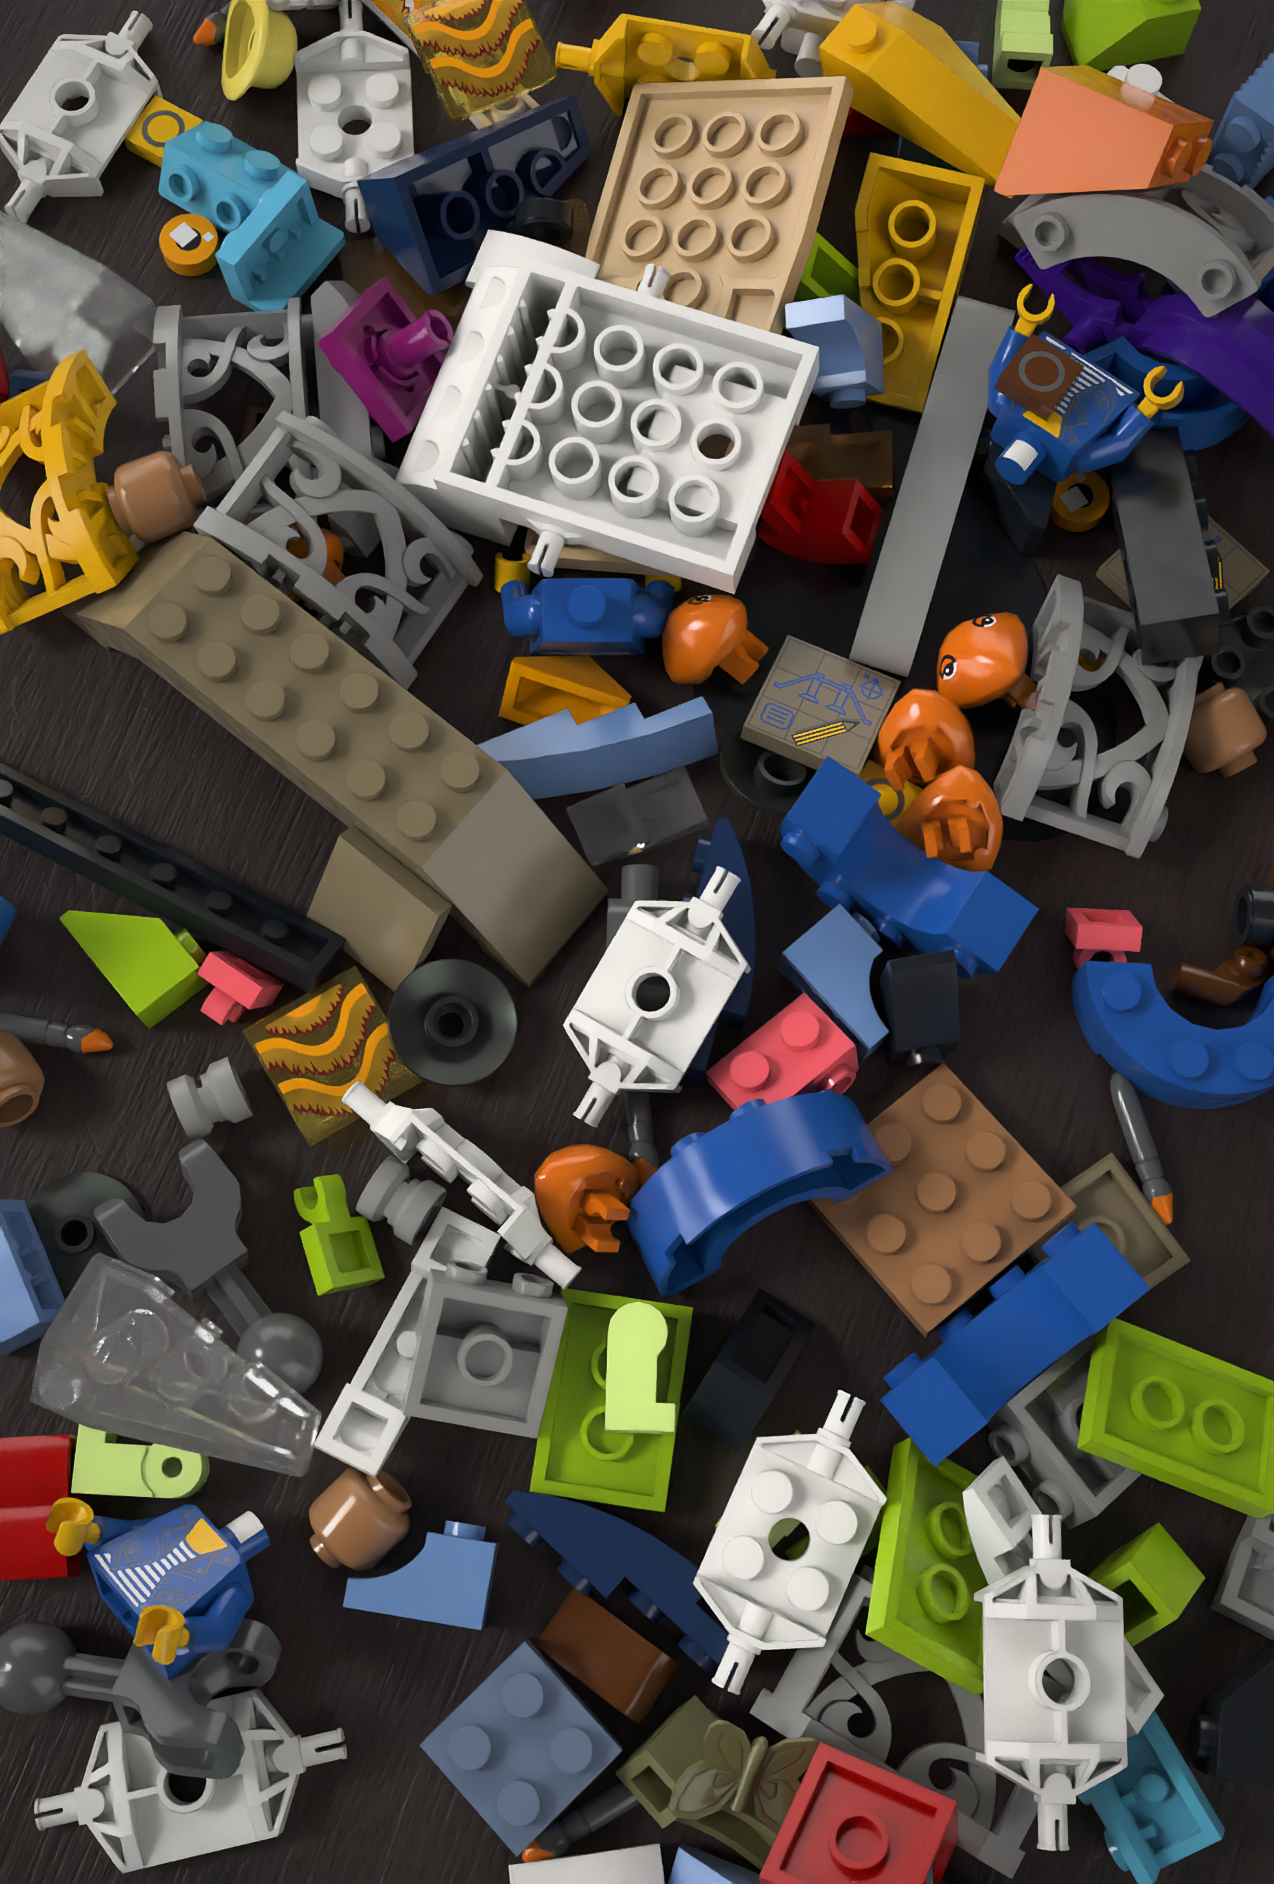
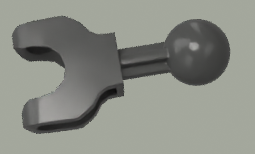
(207, 1258)
(185, 1735)

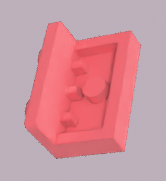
(787, 1057)

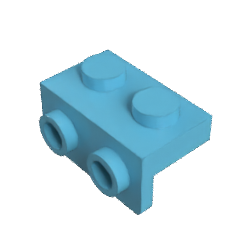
(217, 175)
(278, 247)
(1153, 1806)

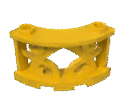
(71, 421)

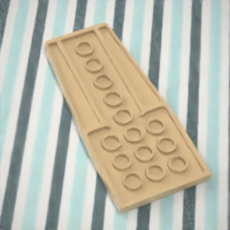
(725, 198)

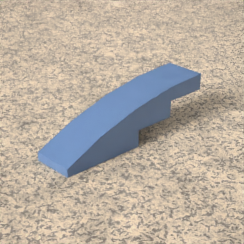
(615, 748)

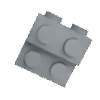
(485, 1350)
(1042, 1434)

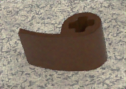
(608, 1656)

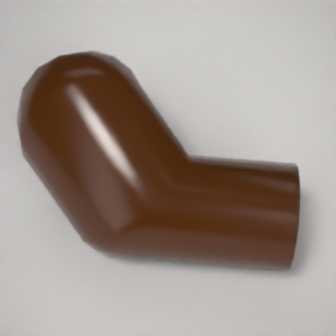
(1226, 983)

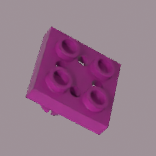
(388, 356)

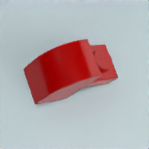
(819, 518)

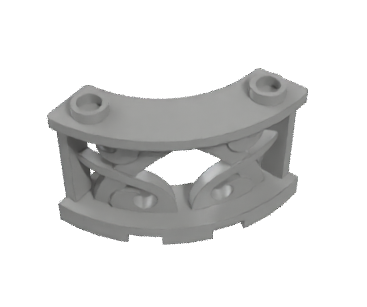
(1195, 233)
(193, 343)
(374, 493)
(1035, 759)
(828, 1713)

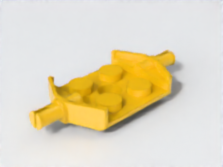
(647, 52)

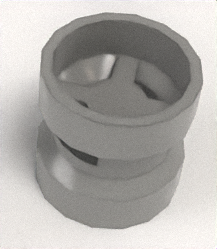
(209, 1099)
(404, 1202)

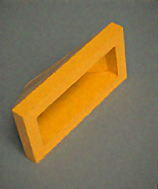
(557, 683)

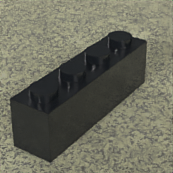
(1164, 550)

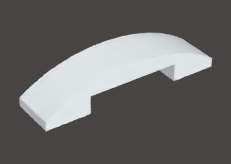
(369, 1409)
(999, 1524)

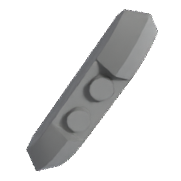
(346, 416)

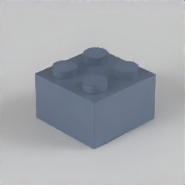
(522, 1746)

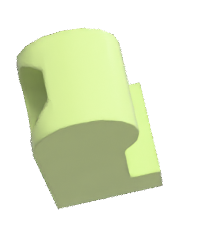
(1021, 34)
(633, 1345)
(135, 1469)

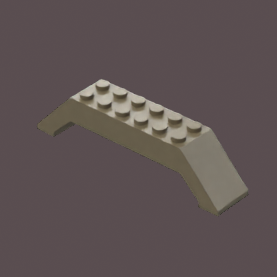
(351, 743)

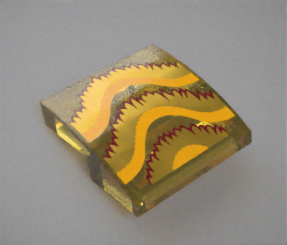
(479, 52)
(325, 1046)

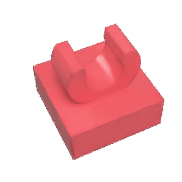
(1102, 931)
(237, 986)

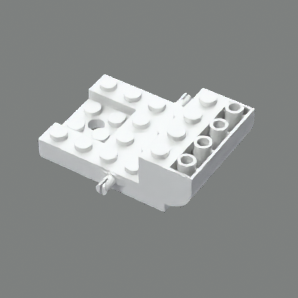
(588, 419)

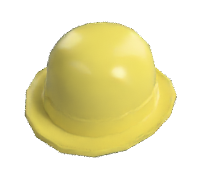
(256, 48)

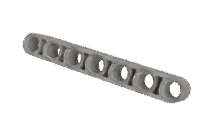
(930, 490)

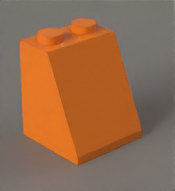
(1100, 136)

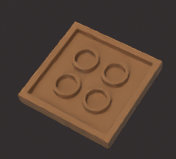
(952, 1209)

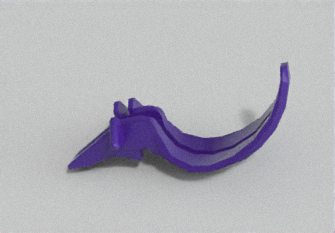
(1225, 350)

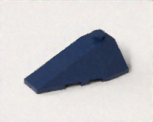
(444, 200)

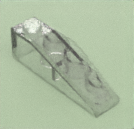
(67, 303)
(151, 1372)

